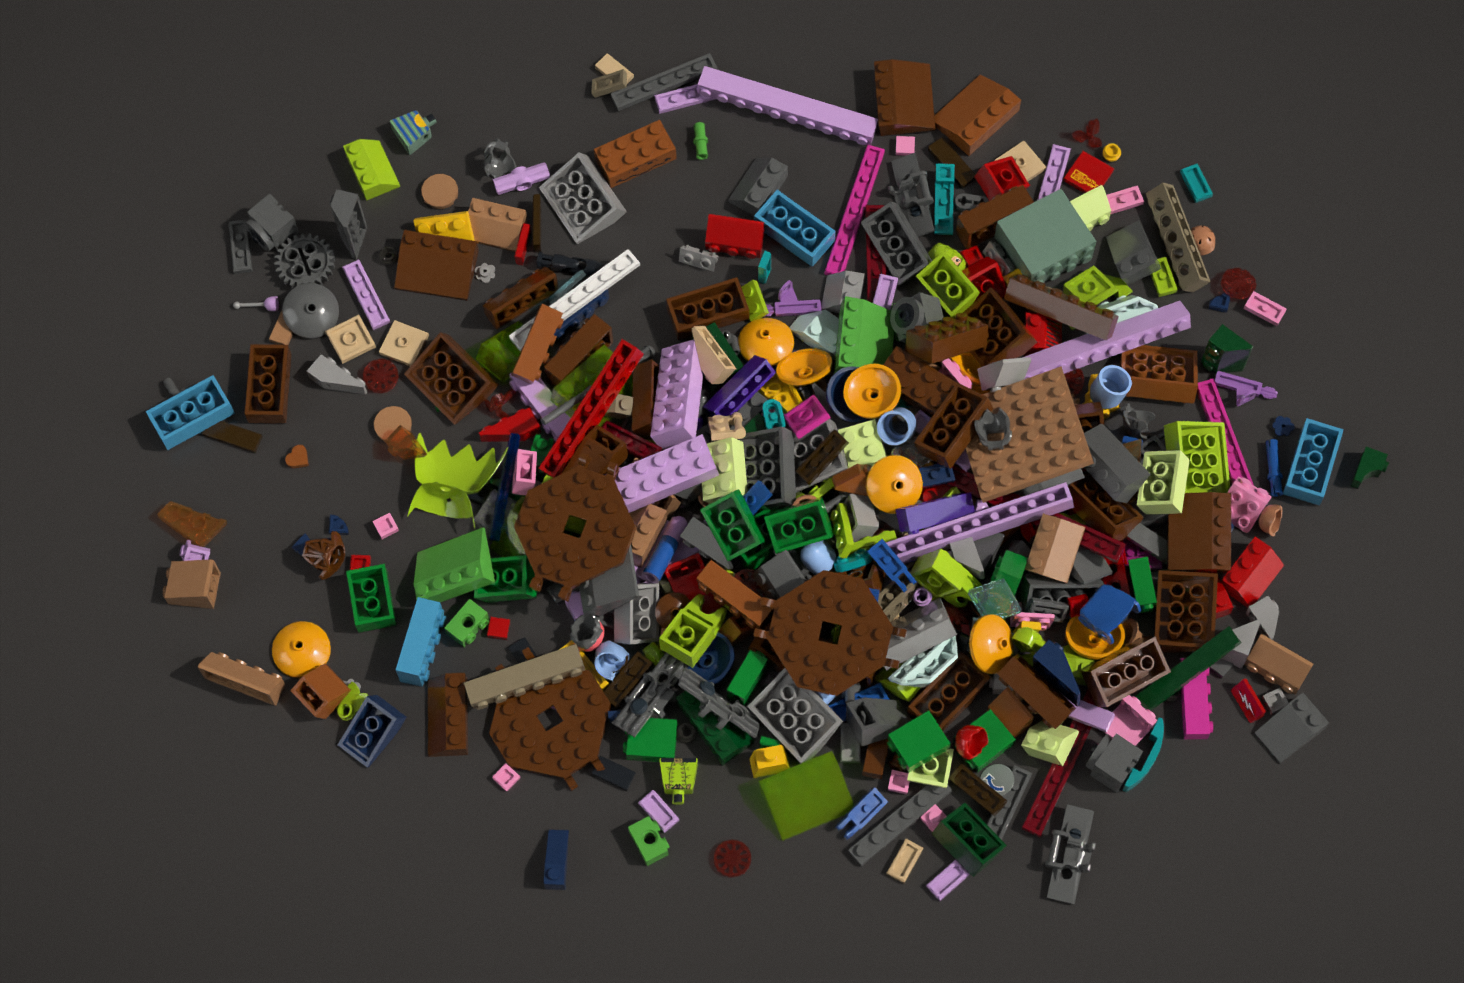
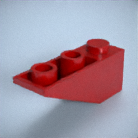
(521, 423)

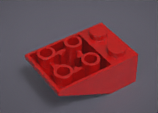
(683, 579)

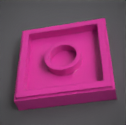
(806, 416)

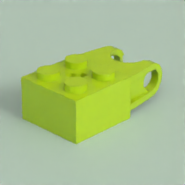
(944, 577)
(691, 632)

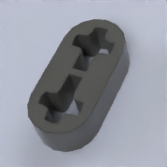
(971, 201)

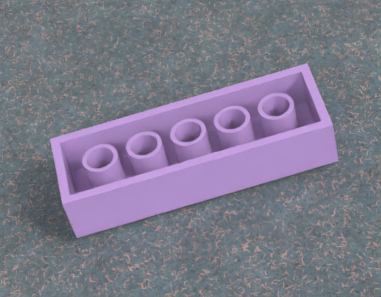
(677, 395)
(666, 473)

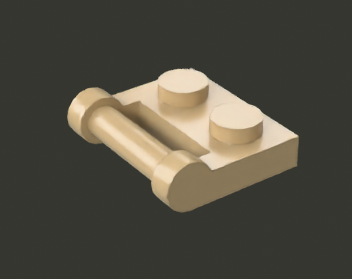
(720, 428)

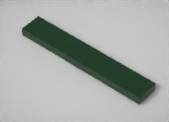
(1189, 669)

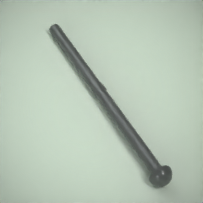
(648, 351)

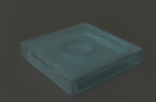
(567, 286)
(995, 599)

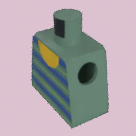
(413, 130)

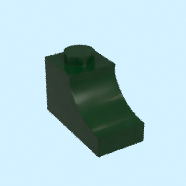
(1370, 465)

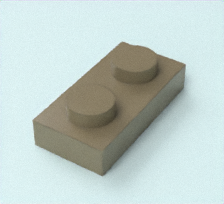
(609, 83)

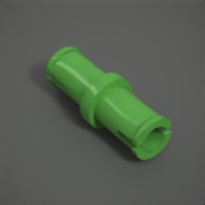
(700, 141)

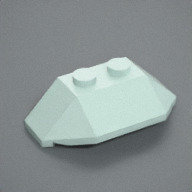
(1128, 307)
(817, 330)
(926, 666)

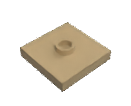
(1026, 160)
(350, 339)
(403, 343)

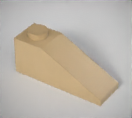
(711, 357)

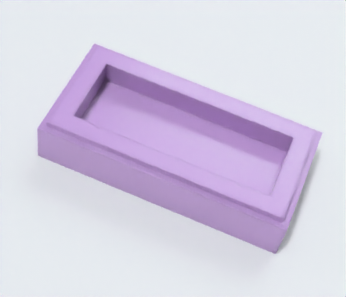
(885, 291)
(658, 811)
(947, 880)

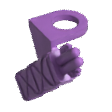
(790, 305)
(1245, 388)

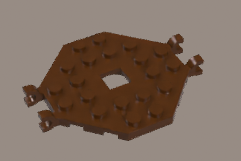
(604, 536)
(861, 642)
(566, 745)

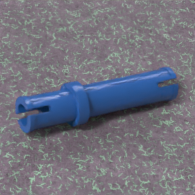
(1274, 468)

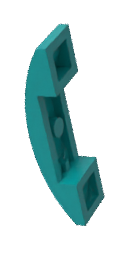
(944, 199)
(1157, 737)

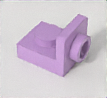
(193, 552)

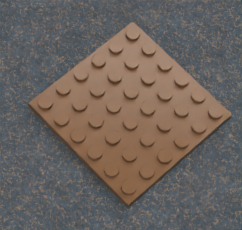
(1044, 437)

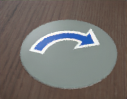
(999, 778)

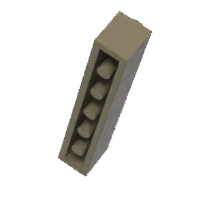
(524, 676)

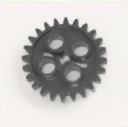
(289, 267)

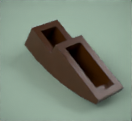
(875, 759)

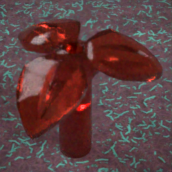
(1092, 129)
(498, 402)

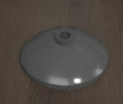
(306, 322)

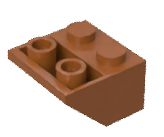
(321, 691)
(1012, 712)

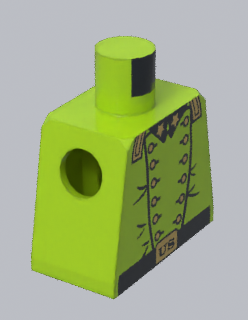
(678, 777)

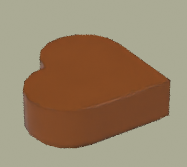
(298, 457)

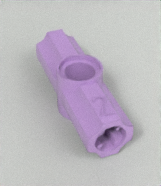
(521, 178)

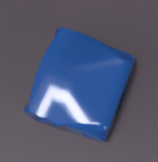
(1106, 611)

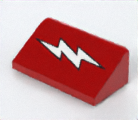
(1248, 701)

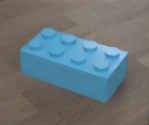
(795, 228)
(190, 412)
(1313, 461)
(420, 642)

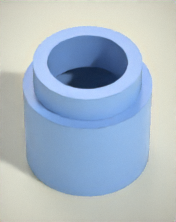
(1110, 386)
(886, 431)

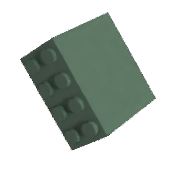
(1045, 238)

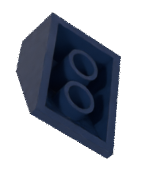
(1054, 667)
(371, 729)

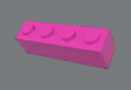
(1196, 707)

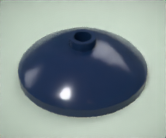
(836, 399)
(722, 659)

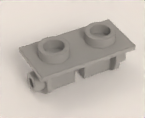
(996, 253)
(692, 256)

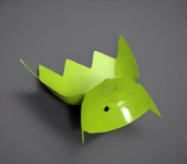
(451, 478)

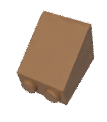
(192, 583)

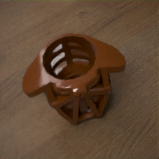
(320, 551)

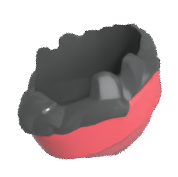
(587, 632)

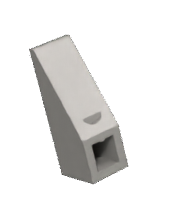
(330, 376)

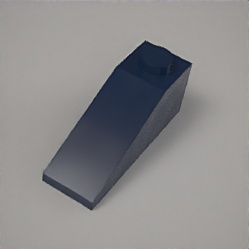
(556, 860)

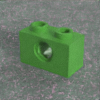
(468, 612)
(649, 852)

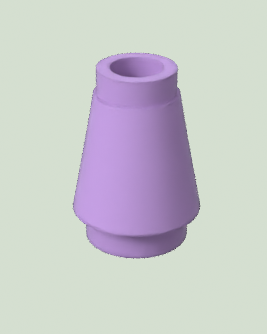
(919, 593)

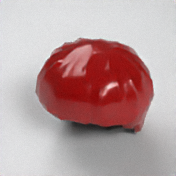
(970, 741)

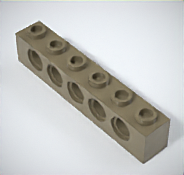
(1189, 267)
(893, 599)

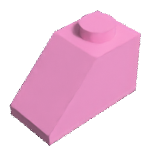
(524, 472)

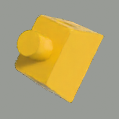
(769, 761)

